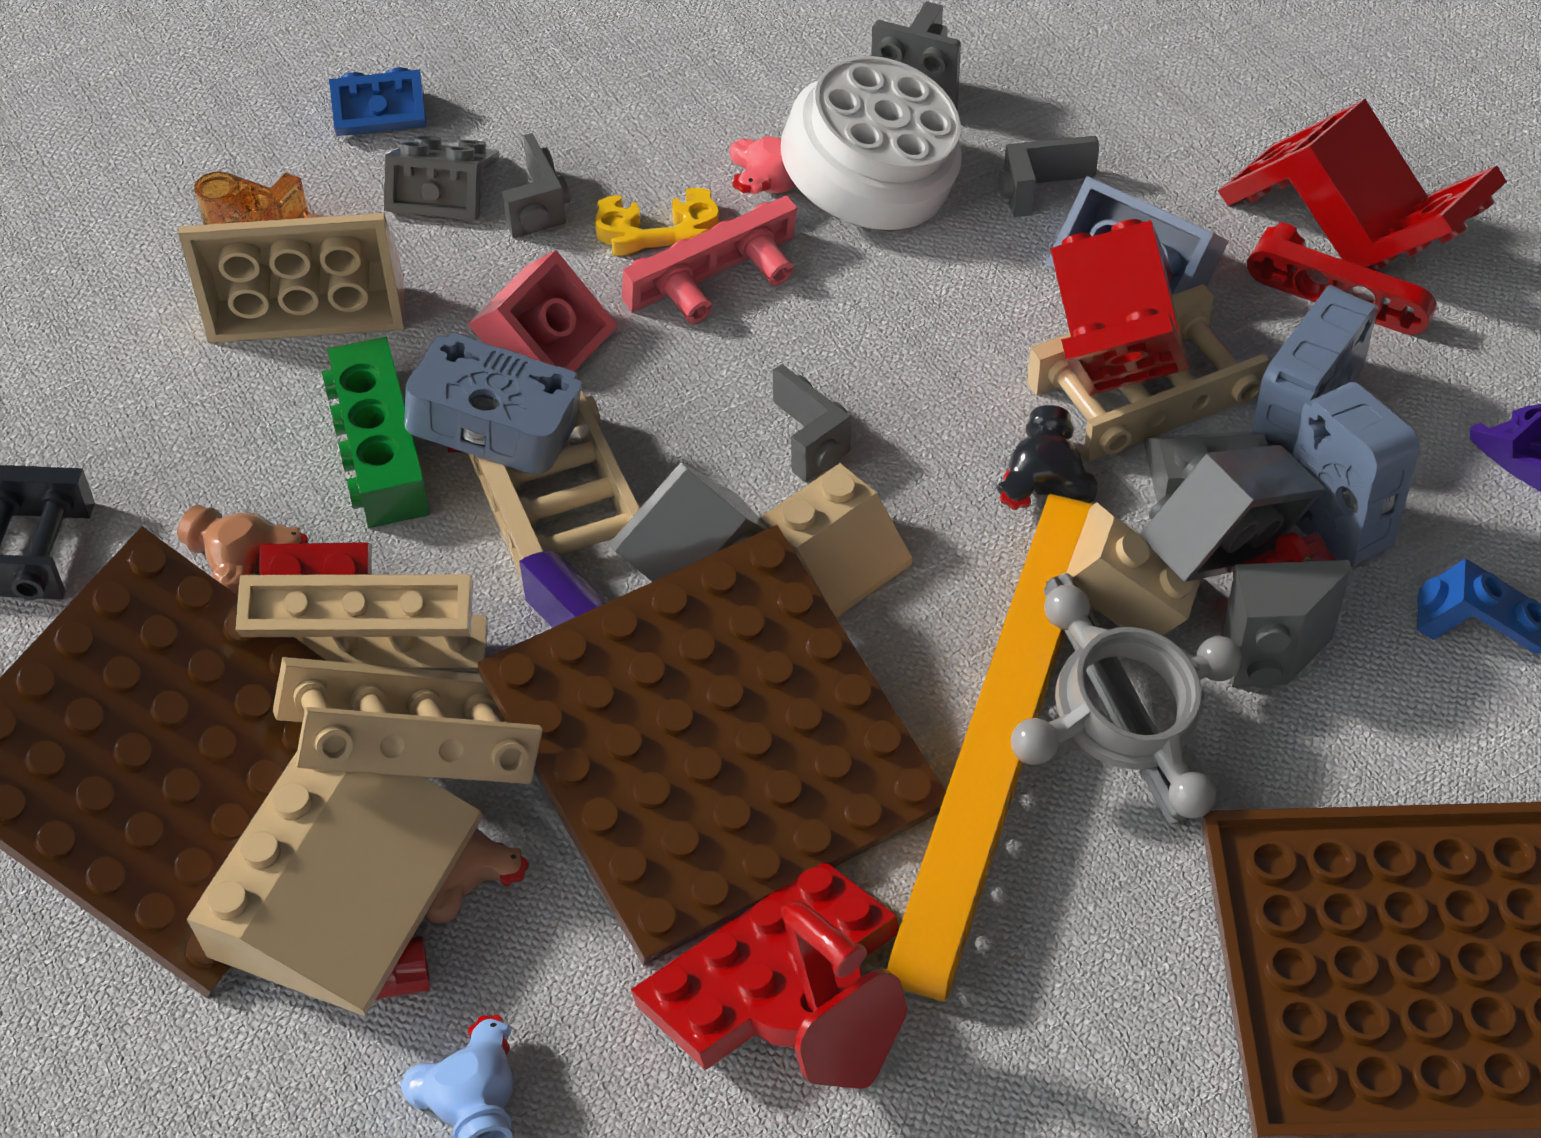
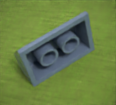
(1188, 248)

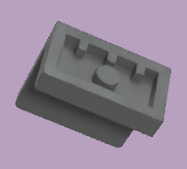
(436, 177)

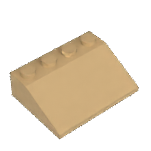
(295, 277)
(333, 880)

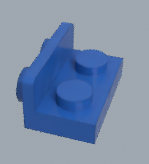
(377, 102)

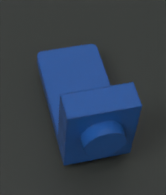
(1472, 591)

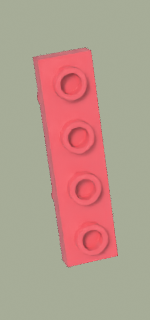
(695, 259)

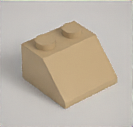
(841, 537)
(1127, 576)

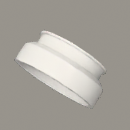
(874, 143)

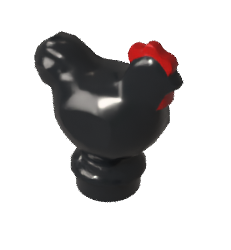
(1046, 462)

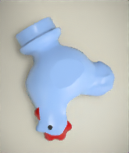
(470, 1084)

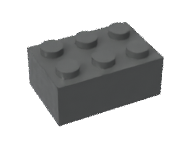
(1229, 510)

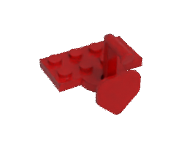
(791, 979)

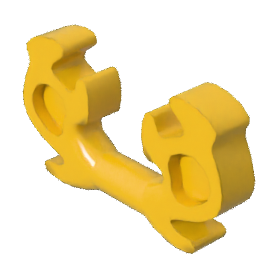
(622, 225)

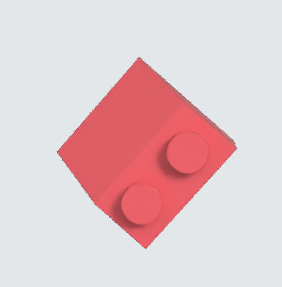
(545, 315)

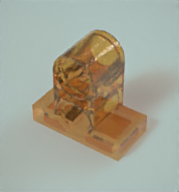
(234, 199)

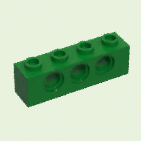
(378, 444)

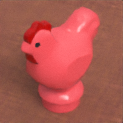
(762, 164)

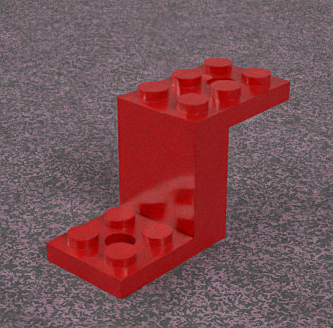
(1363, 188)
(1118, 307)

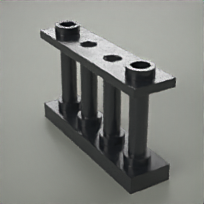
(44, 493)

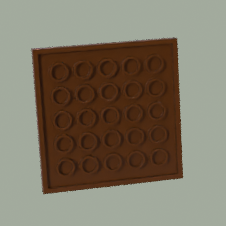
(712, 740)
(142, 748)
(1383, 967)

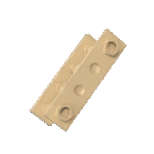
(1164, 411)
(518, 515)
(369, 618)
(401, 722)

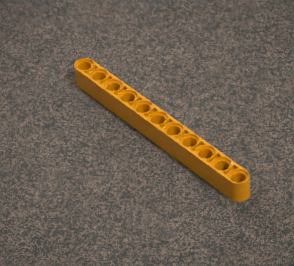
(986, 768)

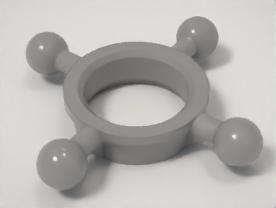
(1217, 659)

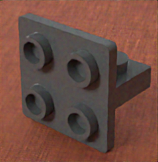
(922, 47)

